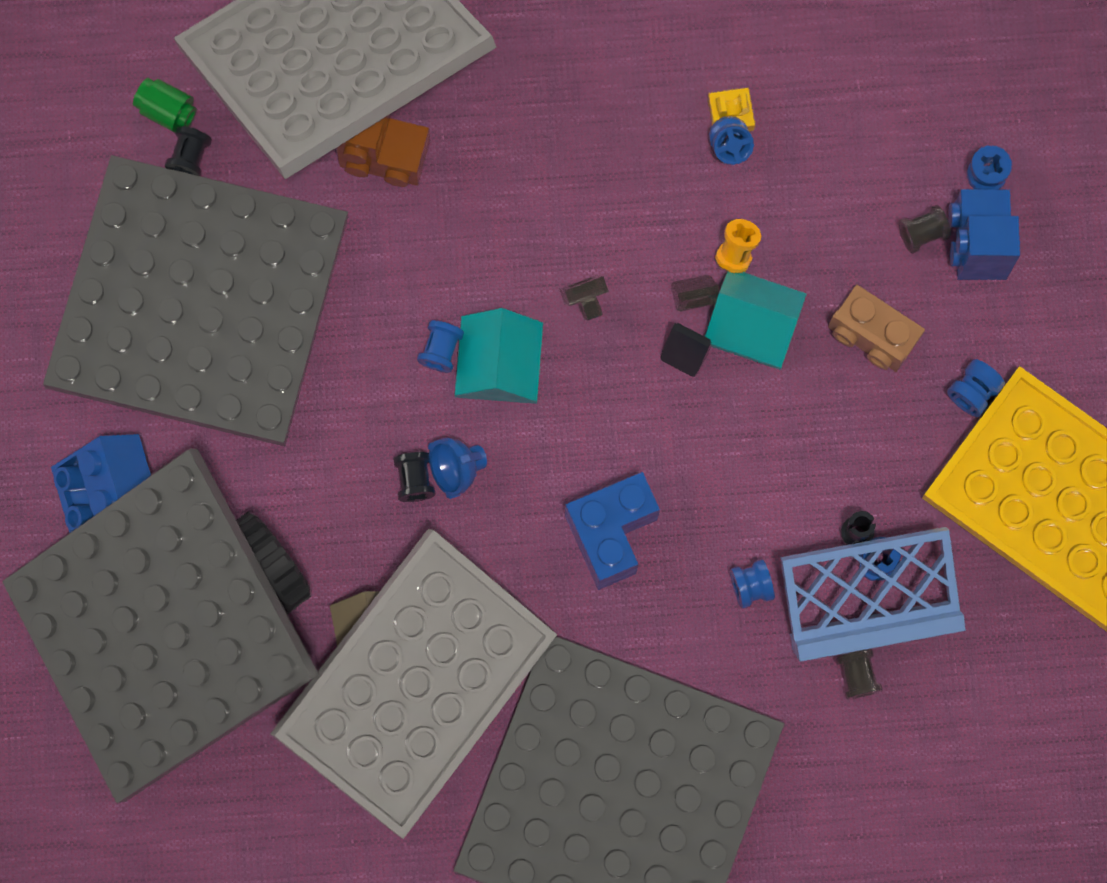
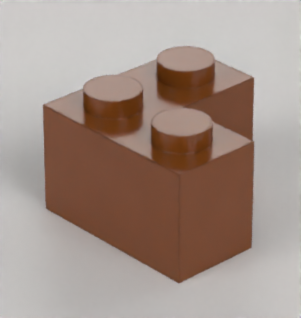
(387, 150)

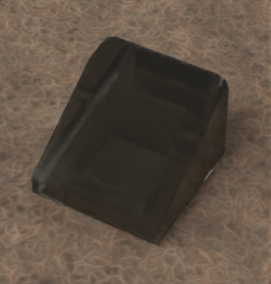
(694, 293)

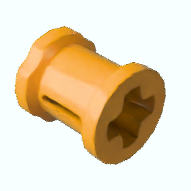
(740, 240)

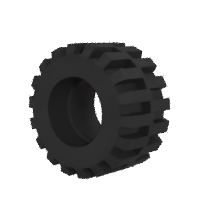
(275, 562)

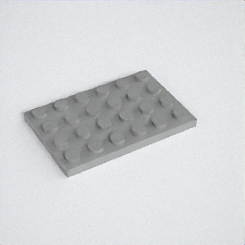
(414, 683)

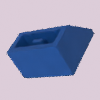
(99, 476)

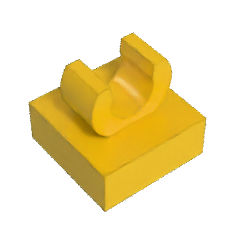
(732, 103)

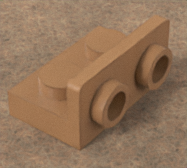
(875, 329)

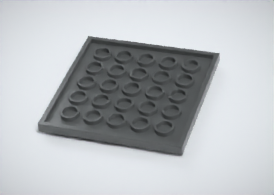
(196, 300)
(159, 626)
(617, 779)

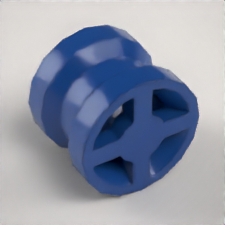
(736, 148)
(985, 176)
(752, 583)

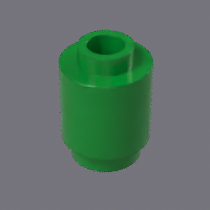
(164, 104)

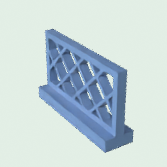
(878, 629)

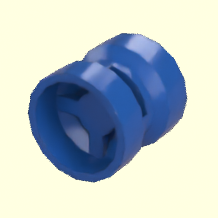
(976, 388)

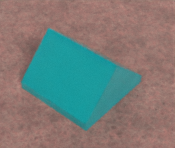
(755, 318)
(499, 357)

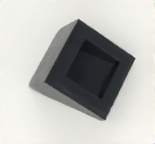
(685, 350)

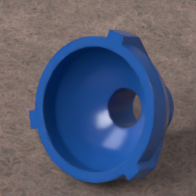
(455, 465)

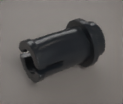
(858, 519)

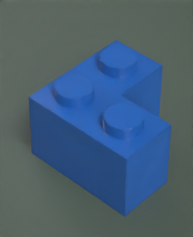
(985, 234)
(601, 525)

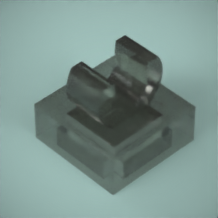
(585, 295)

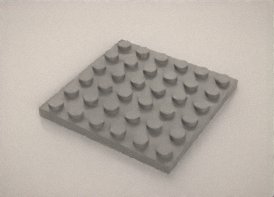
(327, 69)

